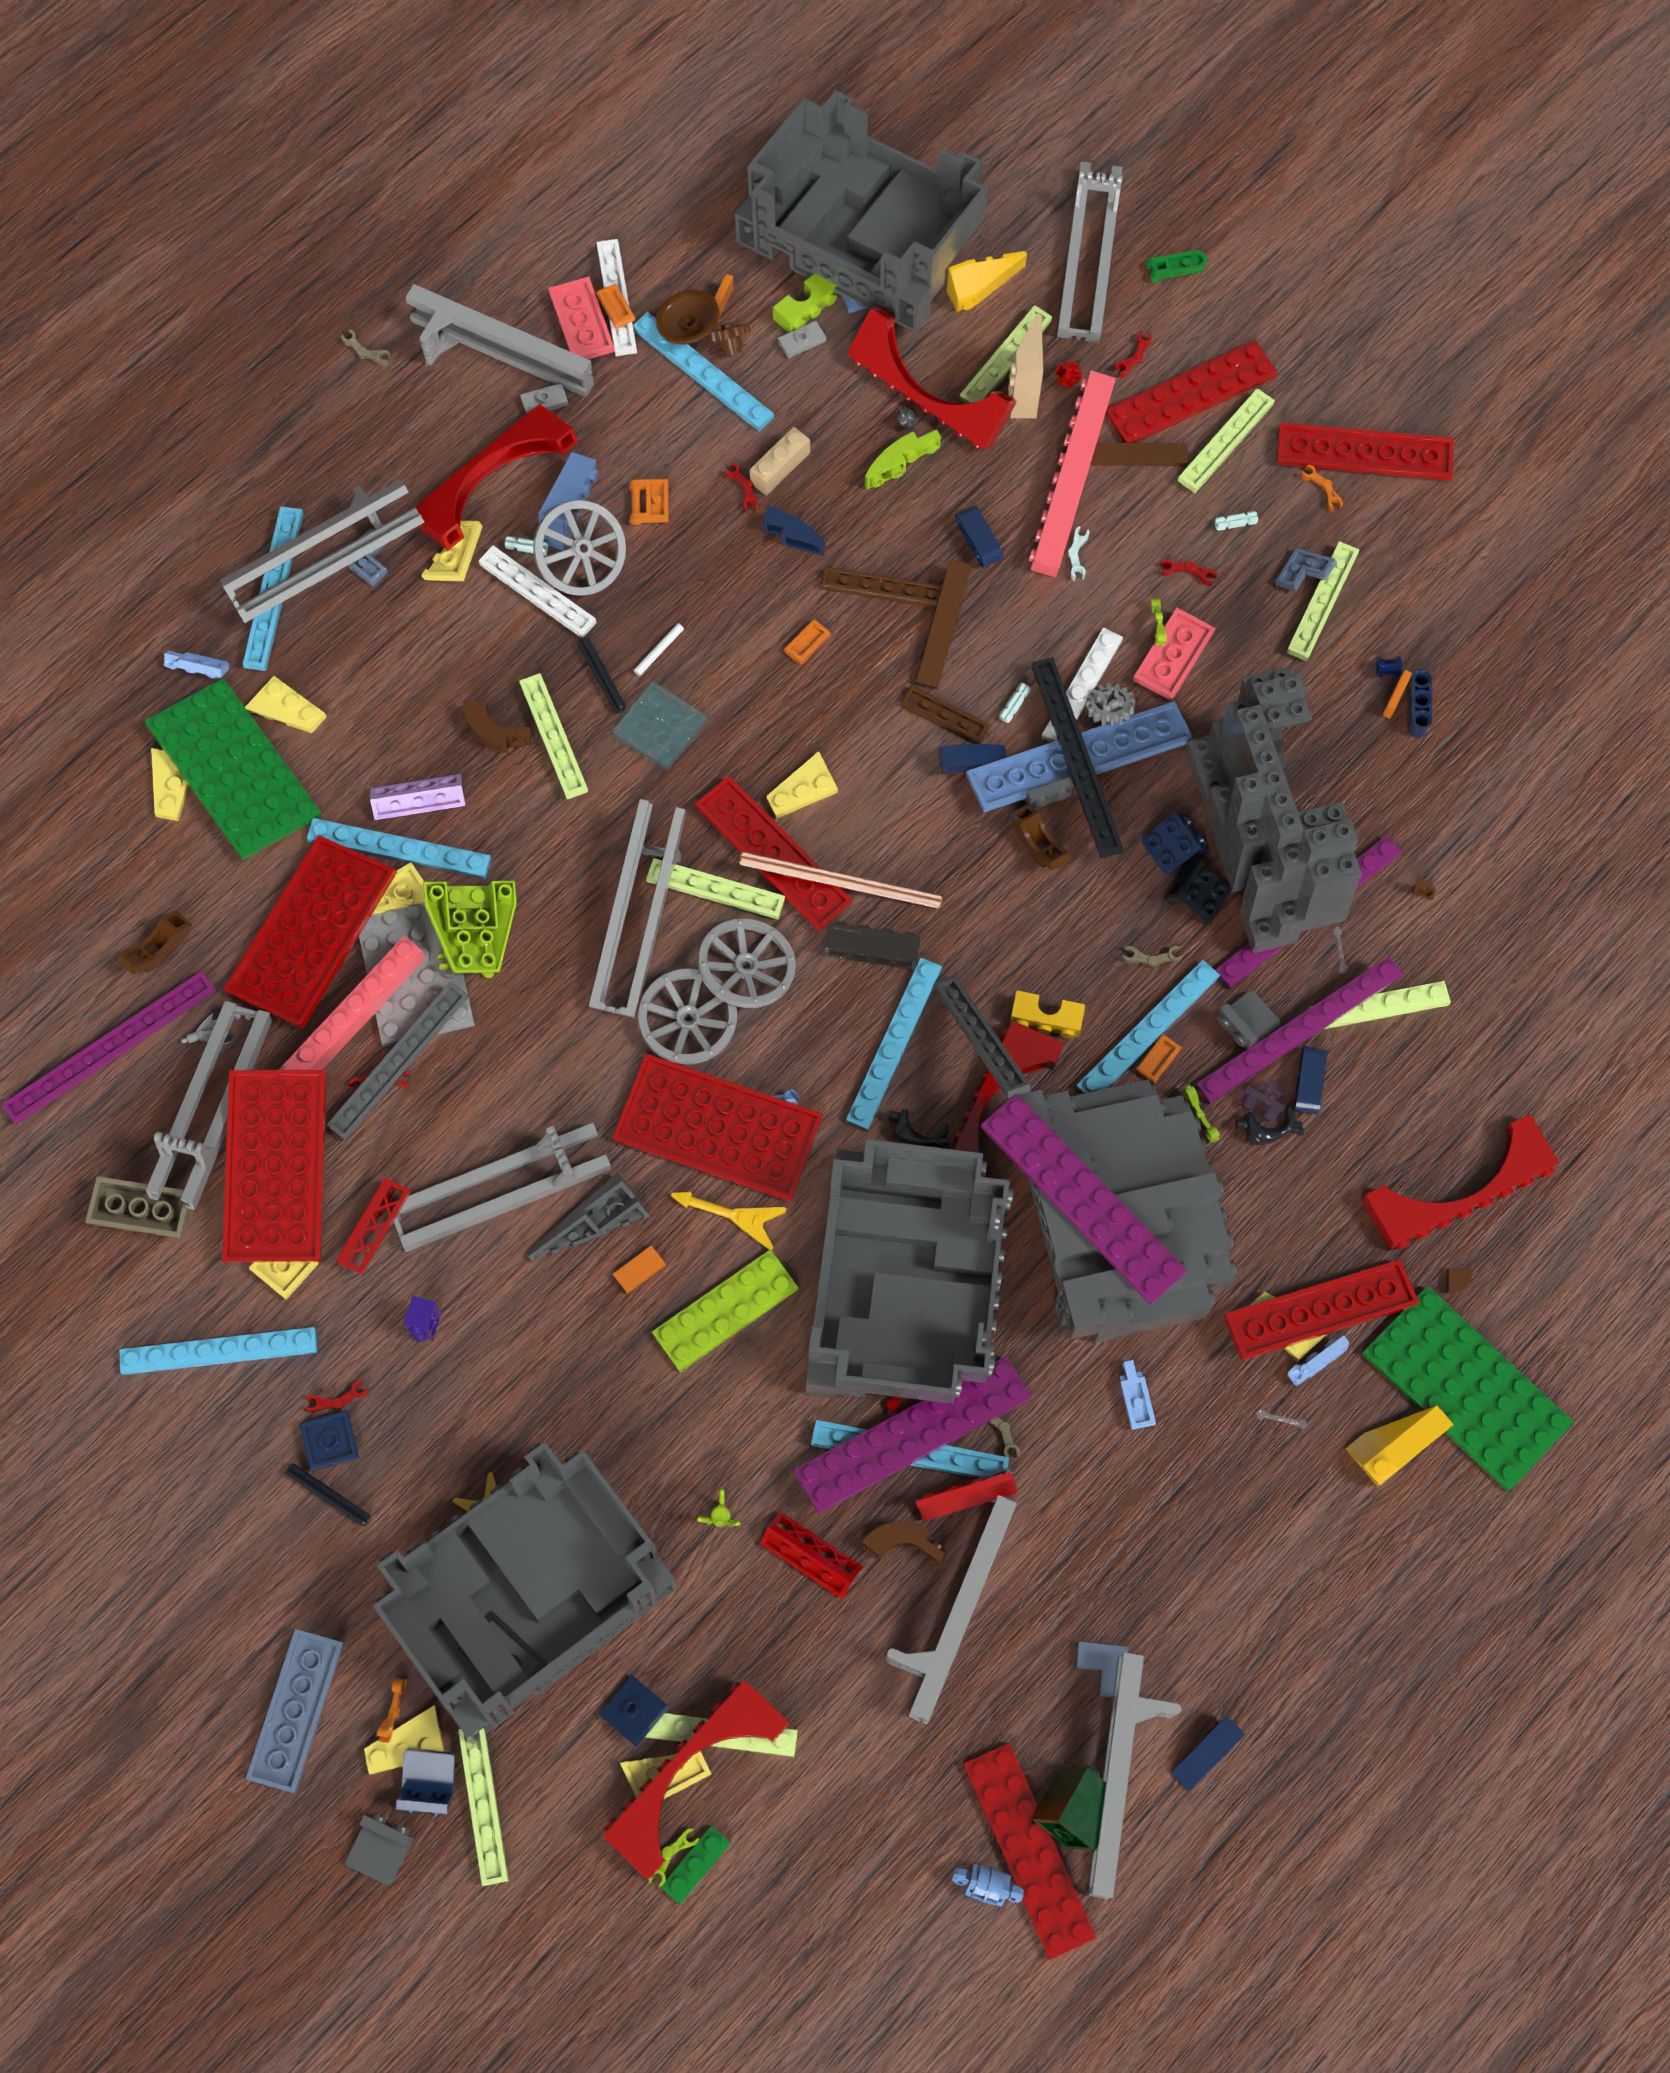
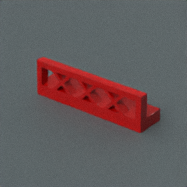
(369, 1222)
(966, 1494)
(808, 1557)

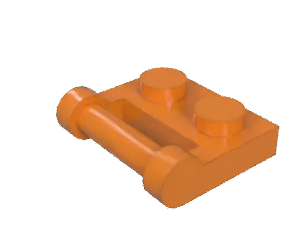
(656, 501)

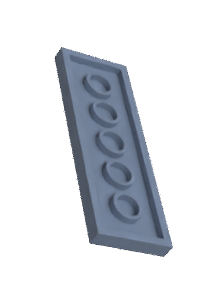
(295, 1711)

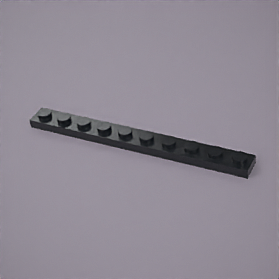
(1077, 758)

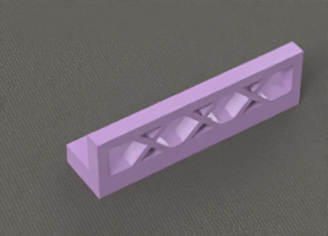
(417, 797)

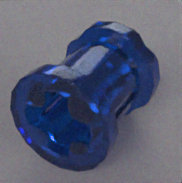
(1388, 666)

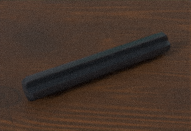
(601, 675)
(328, 1494)

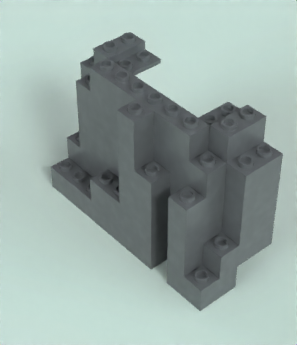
(860, 209)
(1291, 863)
(1159, 1170)
(908, 1273)
(544, 1555)

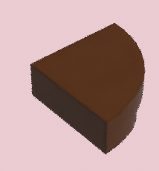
(1424, 889)
(1457, 1279)

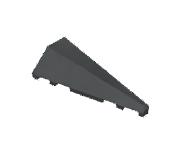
(604, 1210)

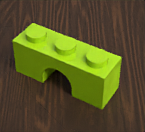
(794, 314)

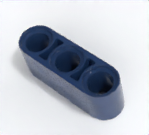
(978, 536)
(1416, 712)
(1310, 1079)

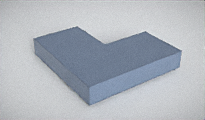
(1302, 564)
(368, 567)
(1102, 1658)

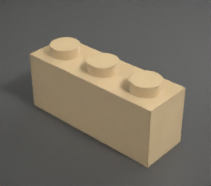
(780, 461)

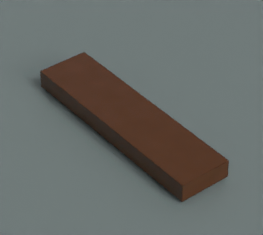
(945, 715)

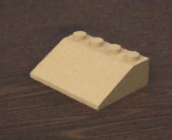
(1027, 372)

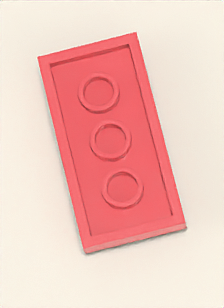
(581, 318)
(1171, 663)

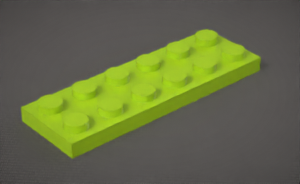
(725, 1310)

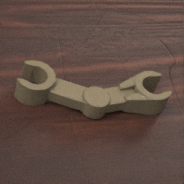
(363, 353)
(1151, 961)
(1004, 1429)

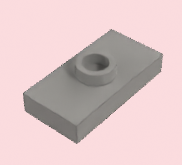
(802, 339)
(549, 397)

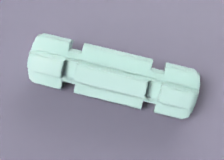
(1236, 520)
(523, 544)
(1014, 702)

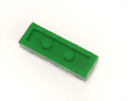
(695, 1865)

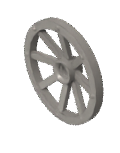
(574, 547)
(748, 961)
(683, 1013)

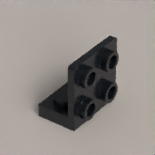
(1198, 890)

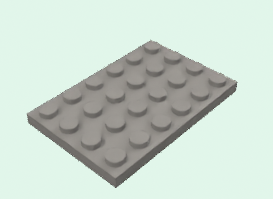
(424, 984)

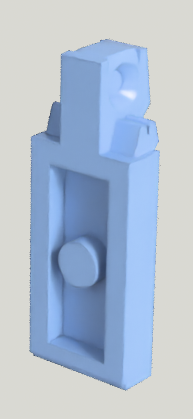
(196, 663)
(1317, 1361)
(1136, 1397)

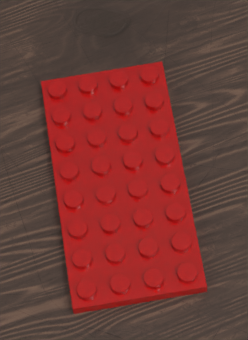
(310, 931)
(718, 1127)
(274, 1166)

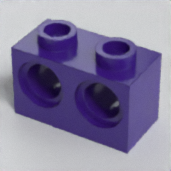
(422, 1319)

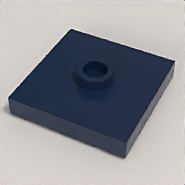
(329, 1440)
(634, 1711)

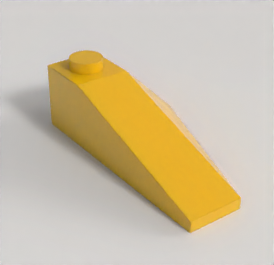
(974, 281)
(1395, 1444)

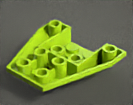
(472, 923)

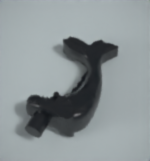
(905, 1133)
(1260, 1135)

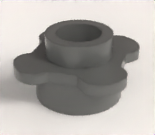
(907, 418)

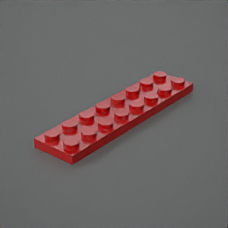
(1191, 393)
(1365, 451)
(757, 833)
(1320, 1309)
(1029, 1852)

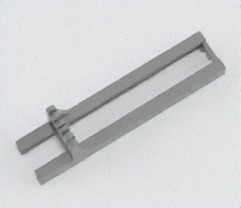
(1085, 183)
(496, 339)
(361, 507)
(671, 856)
(548, 1145)
(206, 1152)
(936, 1664)
(1125, 1713)

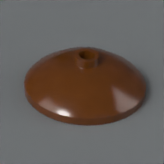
(687, 316)

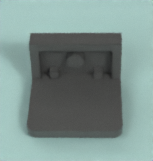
(1049, 793)
(1248, 1020)
(379, 1849)

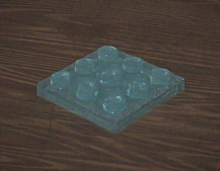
(660, 725)

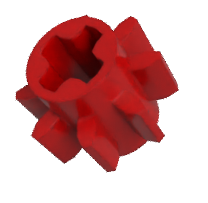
(1068, 373)

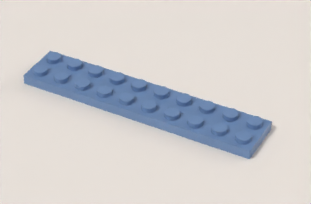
(1107, 746)

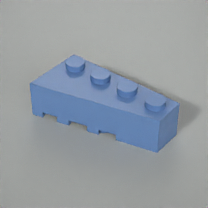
(571, 485)

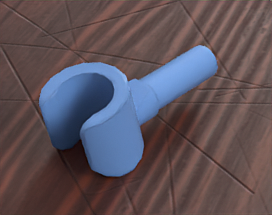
(789, 1095)

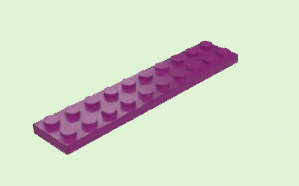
(1084, 1199)
(909, 1438)

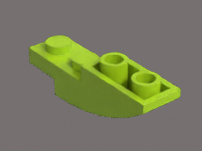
(893, 460)

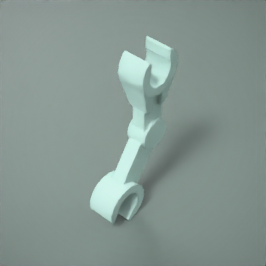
(1073, 553)

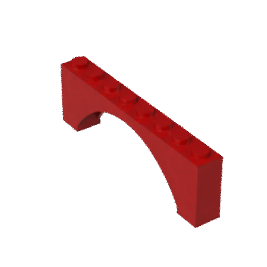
(878, 351)
(533, 434)
(1031, 1053)
(1404, 1219)
(637, 1829)

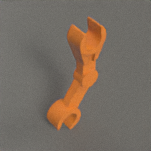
(1326, 485)
(386, 1728)

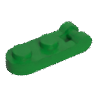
(1176, 265)

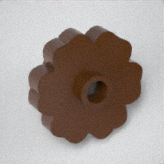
(729, 337)

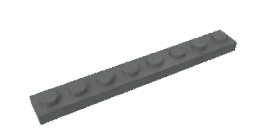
(982, 1037)
(397, 1060)

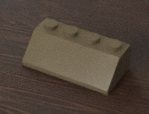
(128, 1207)

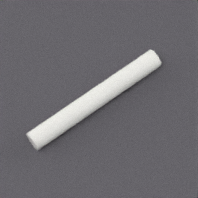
(660, 647)

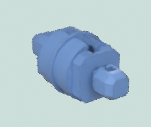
(987, 1884)

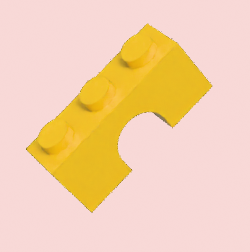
(1065, 1022)

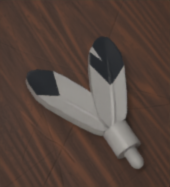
(205, 1029)

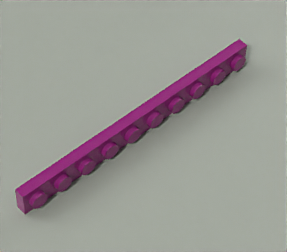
(1246, 961)
(1299, 1030)
(108, 1048)

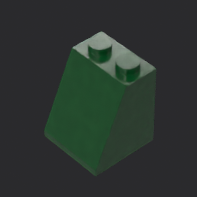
(1073, 1807)

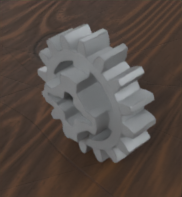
(1110, 704)

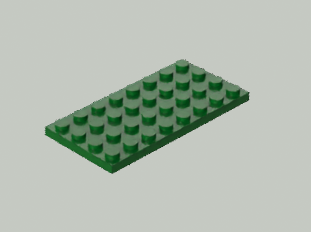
(233, 769)
(1449, 1365)

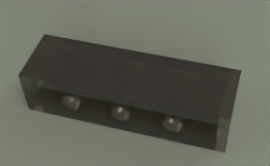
(872, 945)

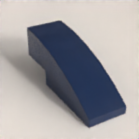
(792, 531)
(968, 756)
(1208, 1753)

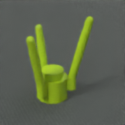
(720, 1514)

